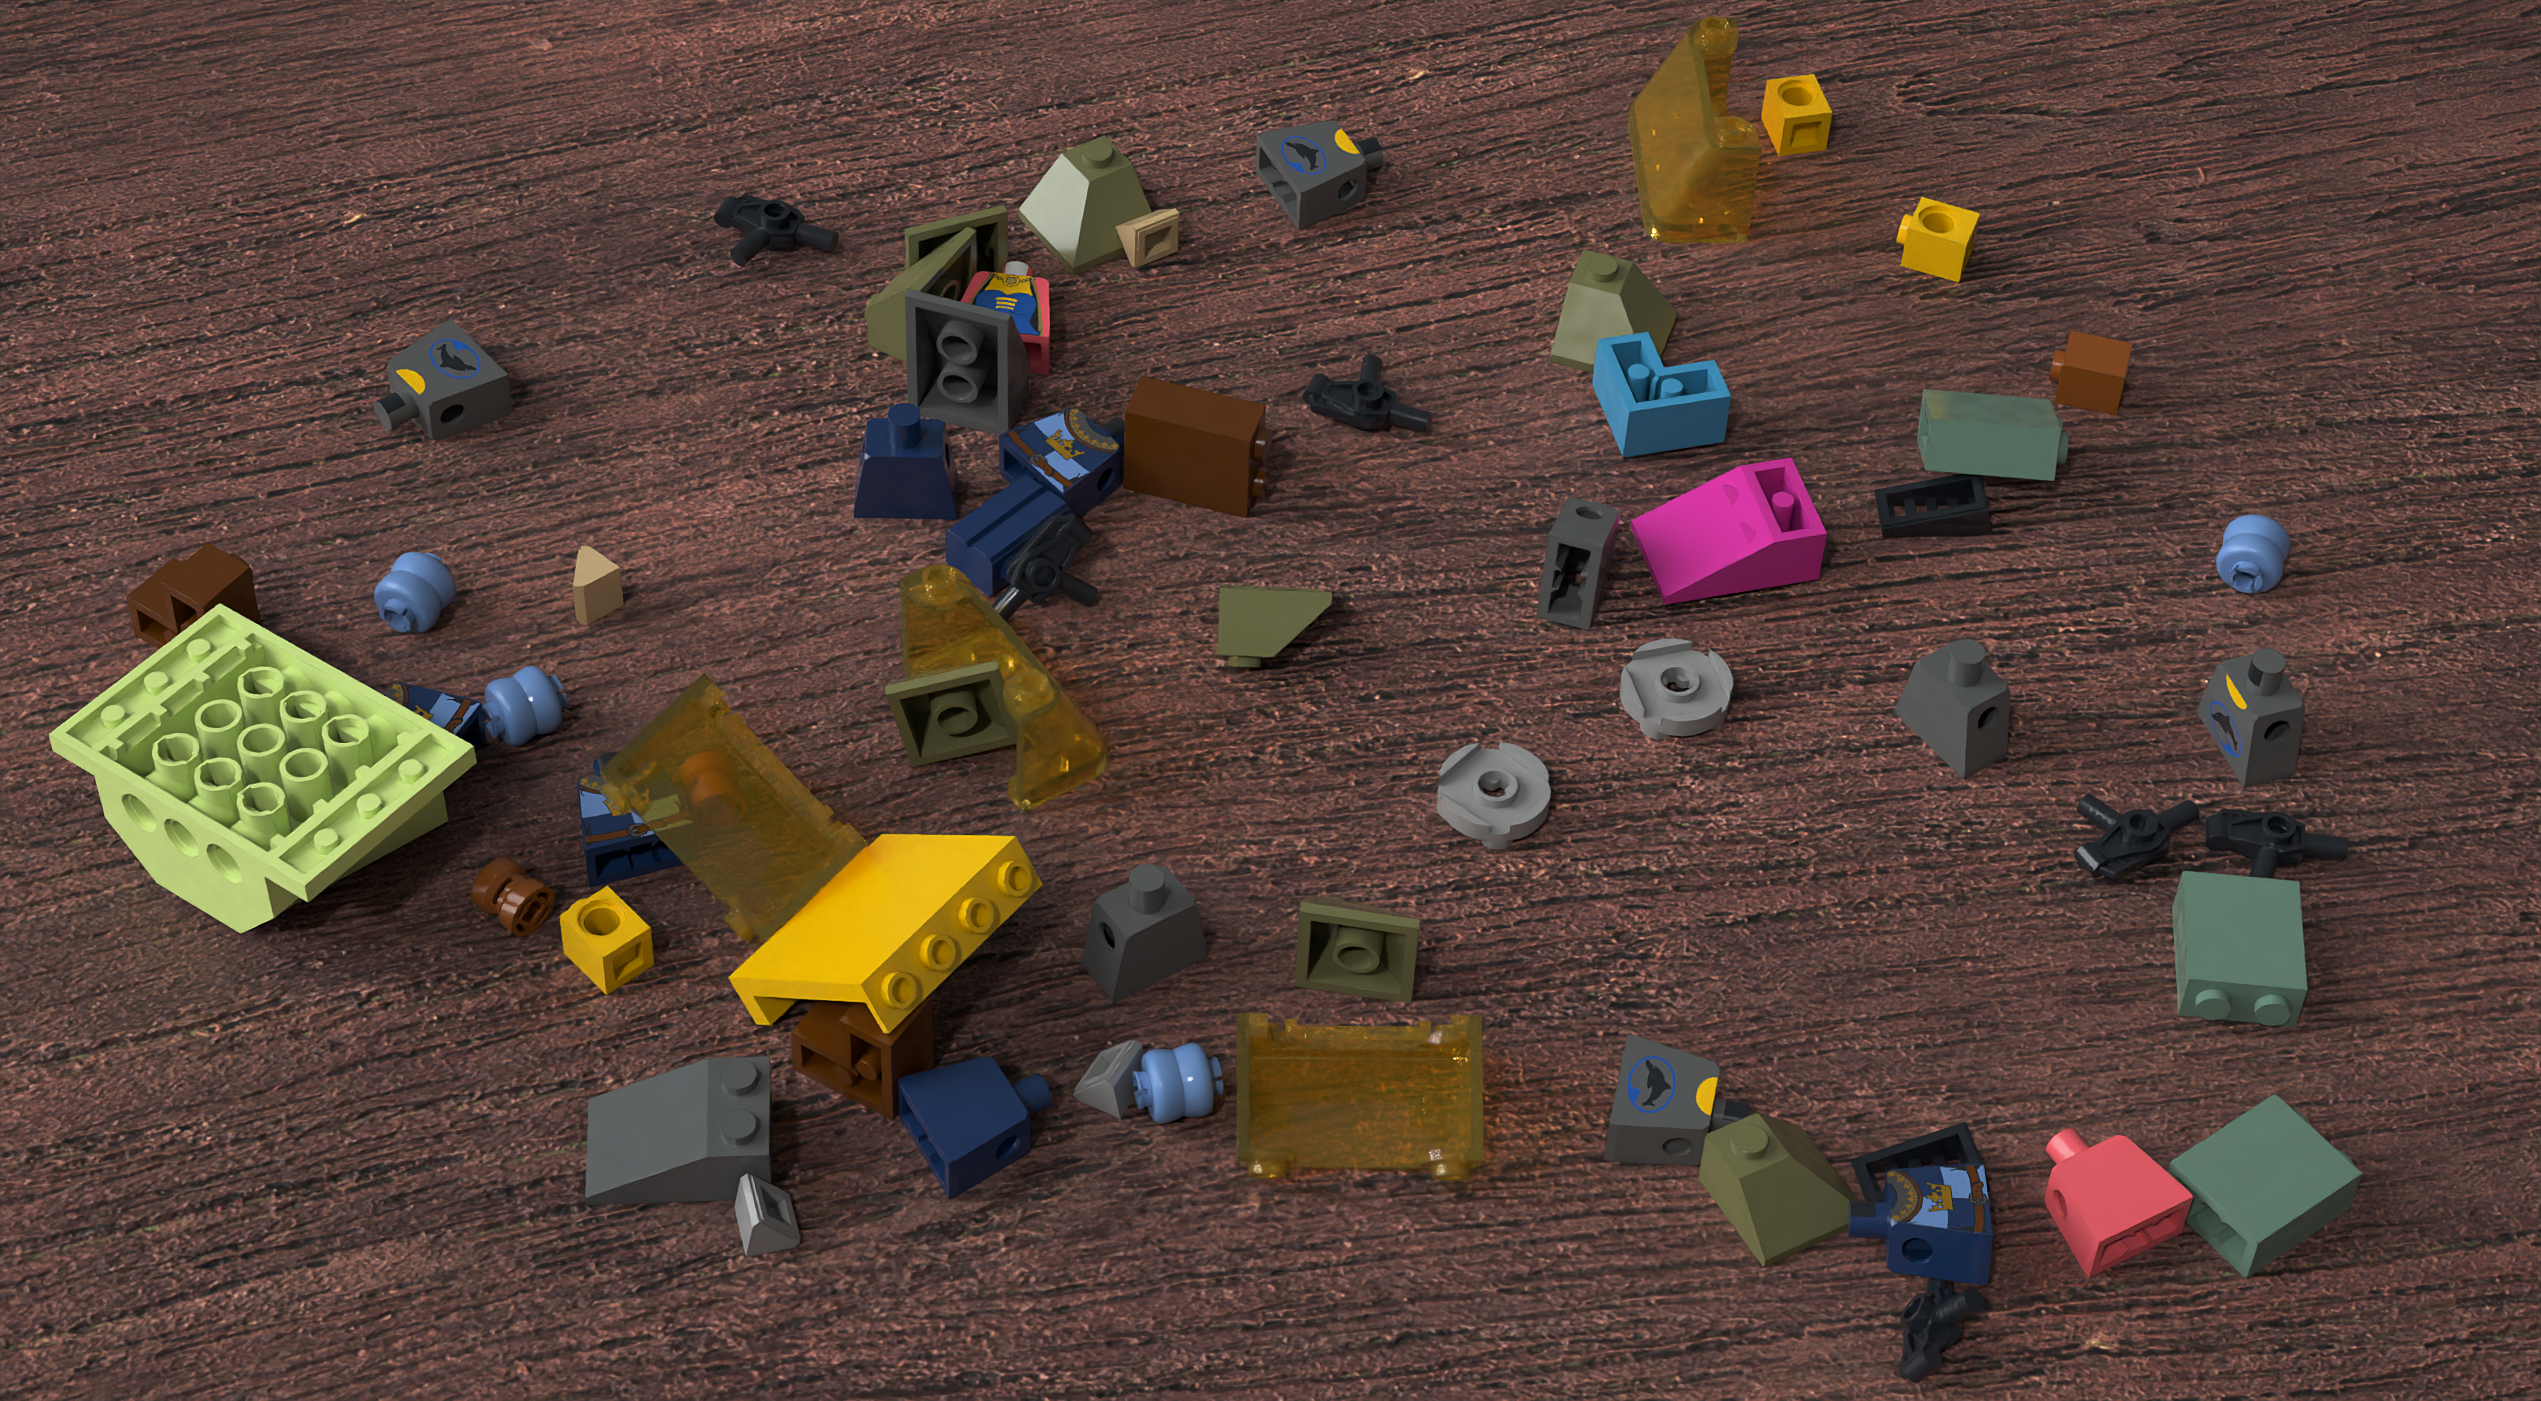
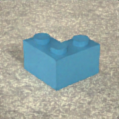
(1658, 405)

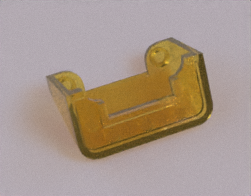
(1688, 156)
(955, 626)
(730, 811)
(1358, 1097)

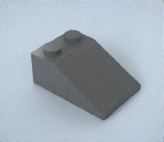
(964, 363)
(682, 1134)

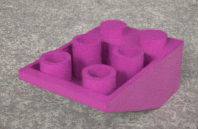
(1733, 534)

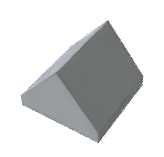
(1109, 1078)
(765, 1217)

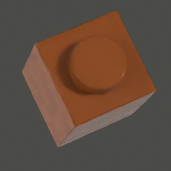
(2091, 372)

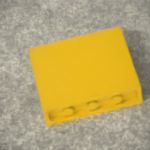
(890, 925)

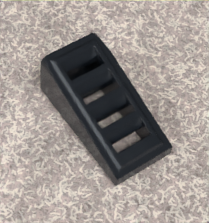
(1964, 517)
(1934, 1148)

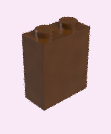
(1196, 447)

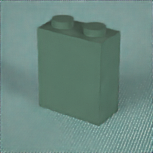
(1990, 435)
(2239, 948)
(2264, 1185)

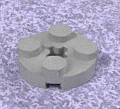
(1671, 712)
(1491, 818)

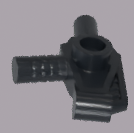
(769, 226)
(1363, 402)
(1042, 566)
(2129, 838)
(2269, 839)
(1934, 1325)

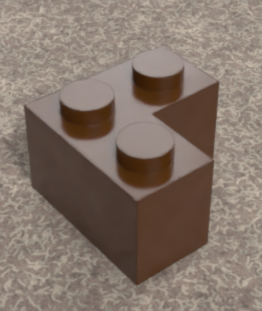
(188, 590)
(851, 1054)

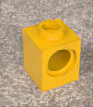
(1796, 115)
(1938, 239)
(606, 939)

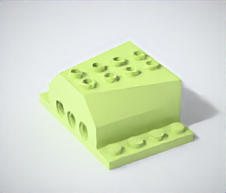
(257, 769)

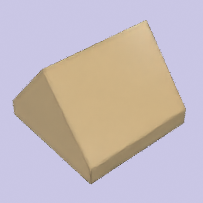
(1150, 236)
(596, 586)

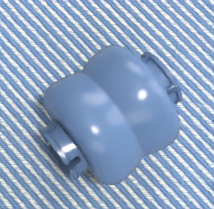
(2253, 553)
(415, 592)
(523, 706)
(1177, 1083)

